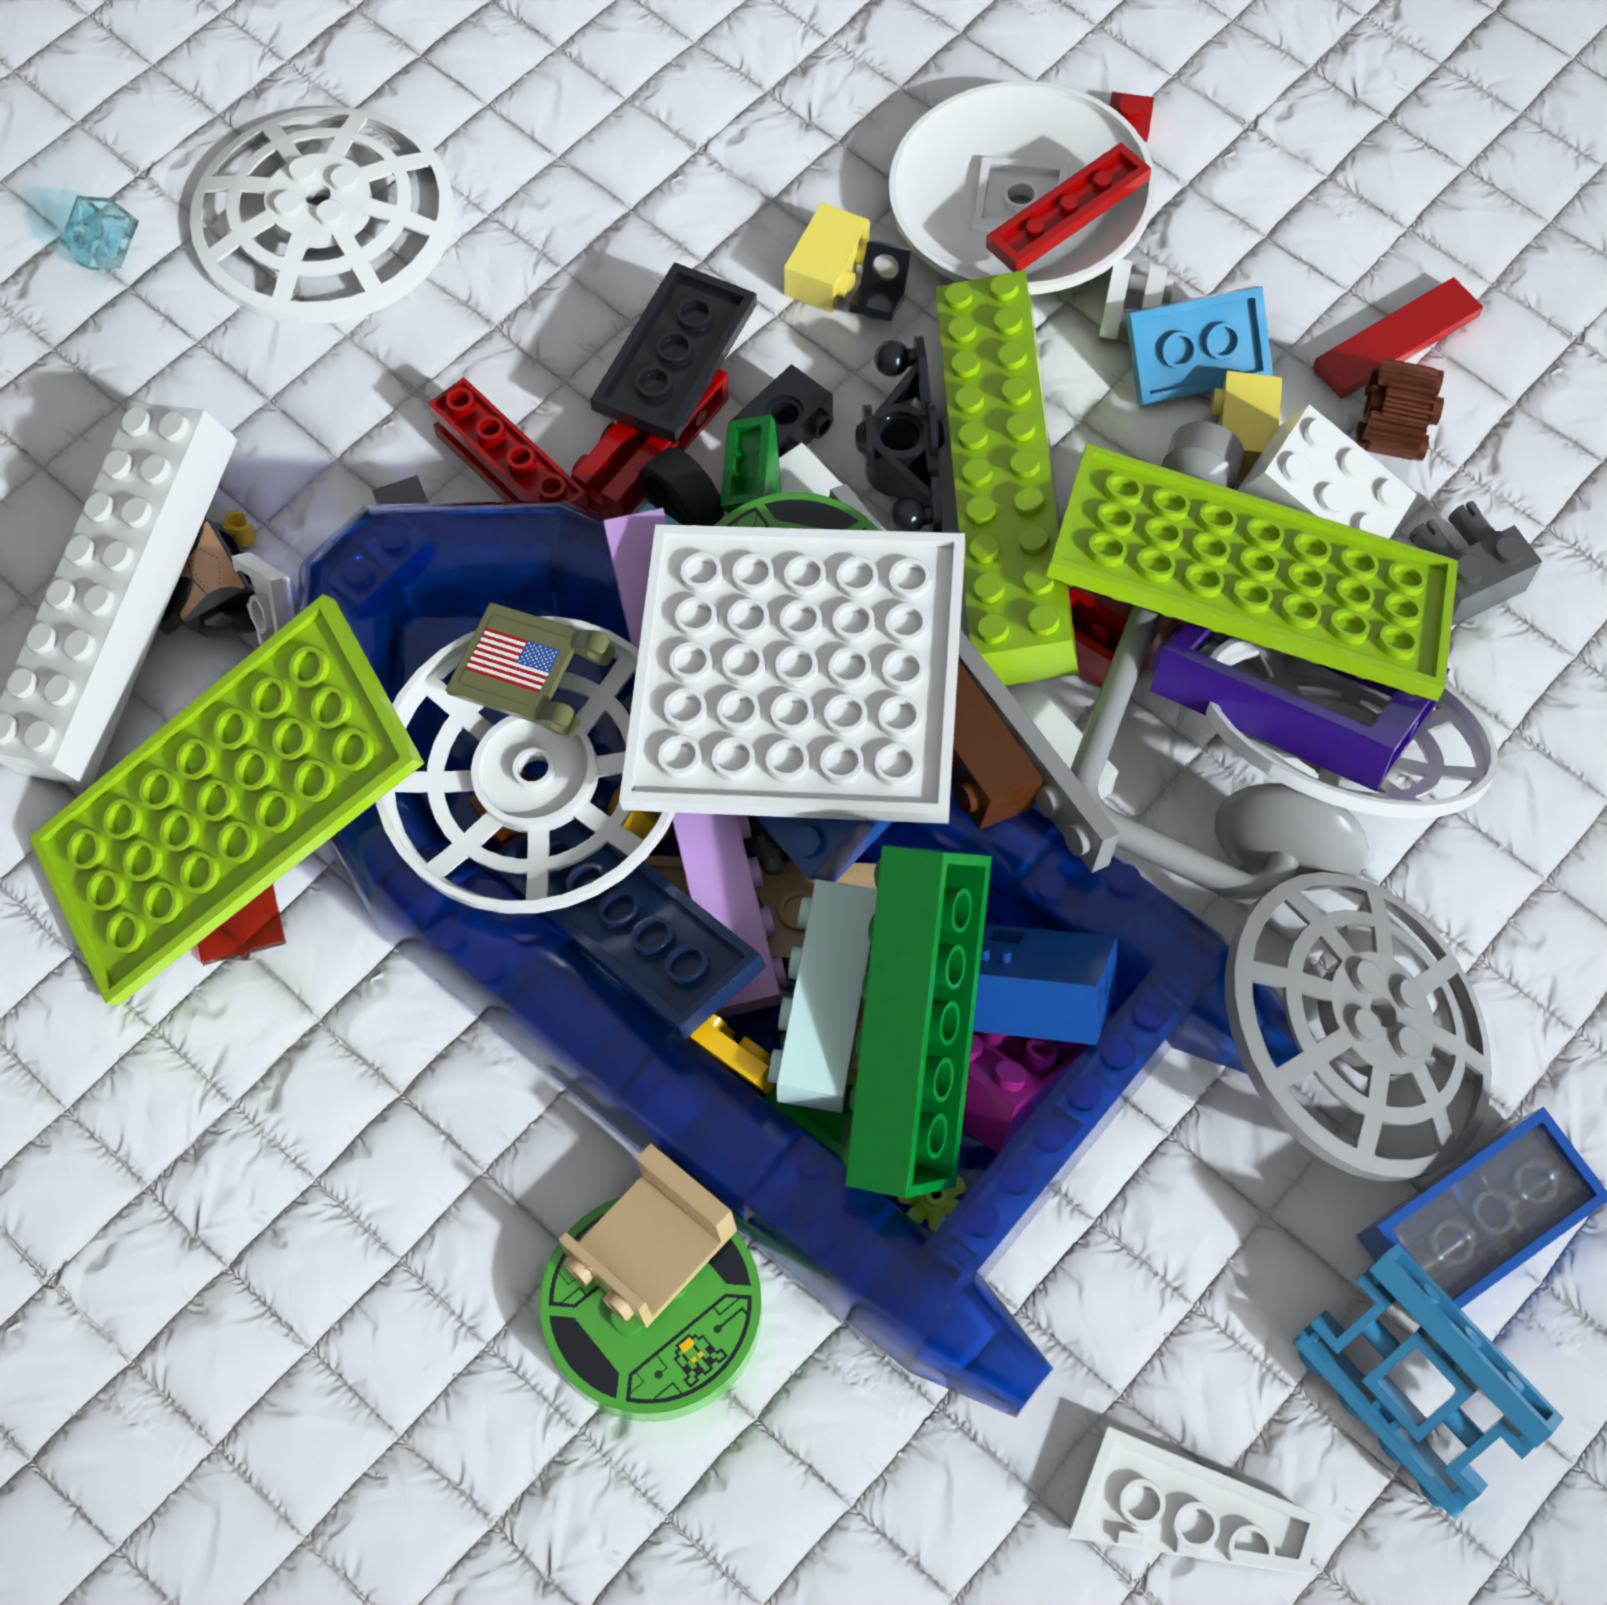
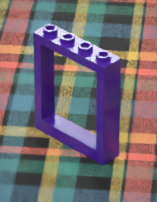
(1284, 718)

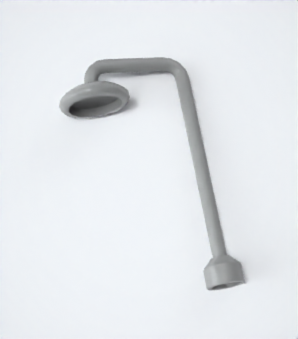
(1262, 827)

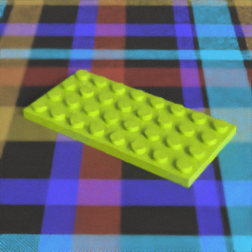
(1258, 571)
(224, 800)

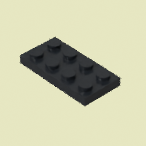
(674, 352)

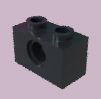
(797, 401)

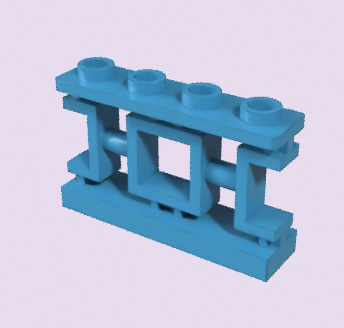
(1457, 1351)

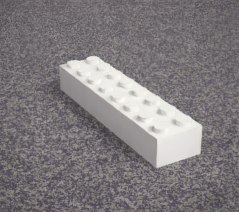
(110, 592)

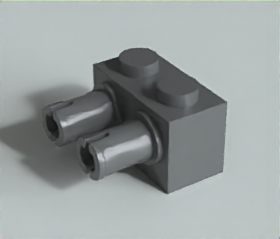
(1488, 570)

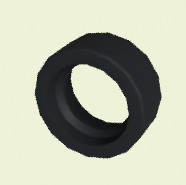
(681, 488)

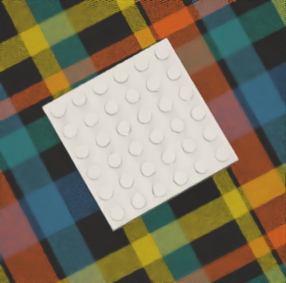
(797, 674)

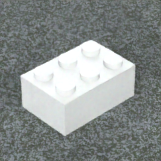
(1328, 475)

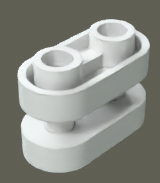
(1155, 287)

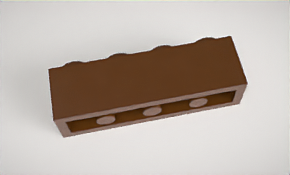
(989, 768)

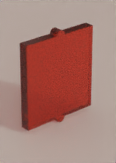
(247, 931)

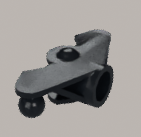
(904, 440)

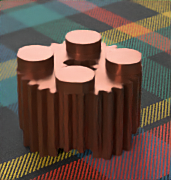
(1399, 409)

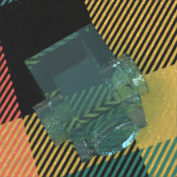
(98, 232)

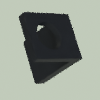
(878, 295)

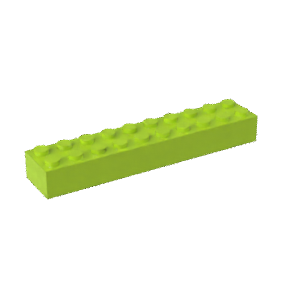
(1004, 479)

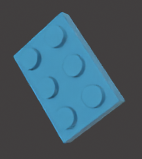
(1195, 341)

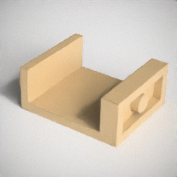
(650, 1240)

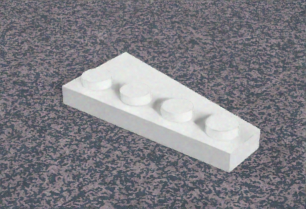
(1178, 1507)

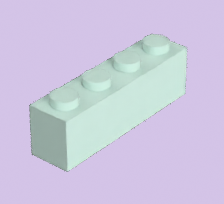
(826, 997)

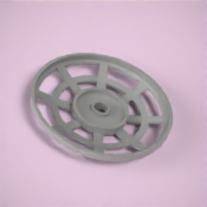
(1355, 1031)

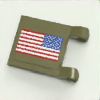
(519, 662)

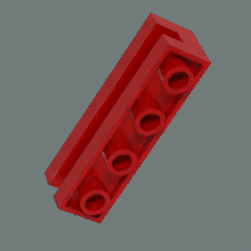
(499, 449)
(612, 467)

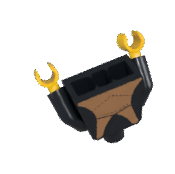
(209, 591)

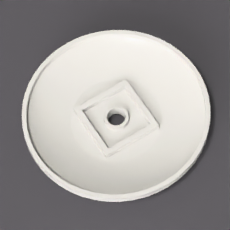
(1006, 141)

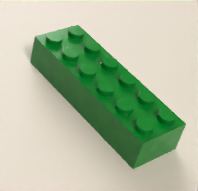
(917, 1020)

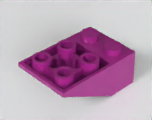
(1010, 1081)

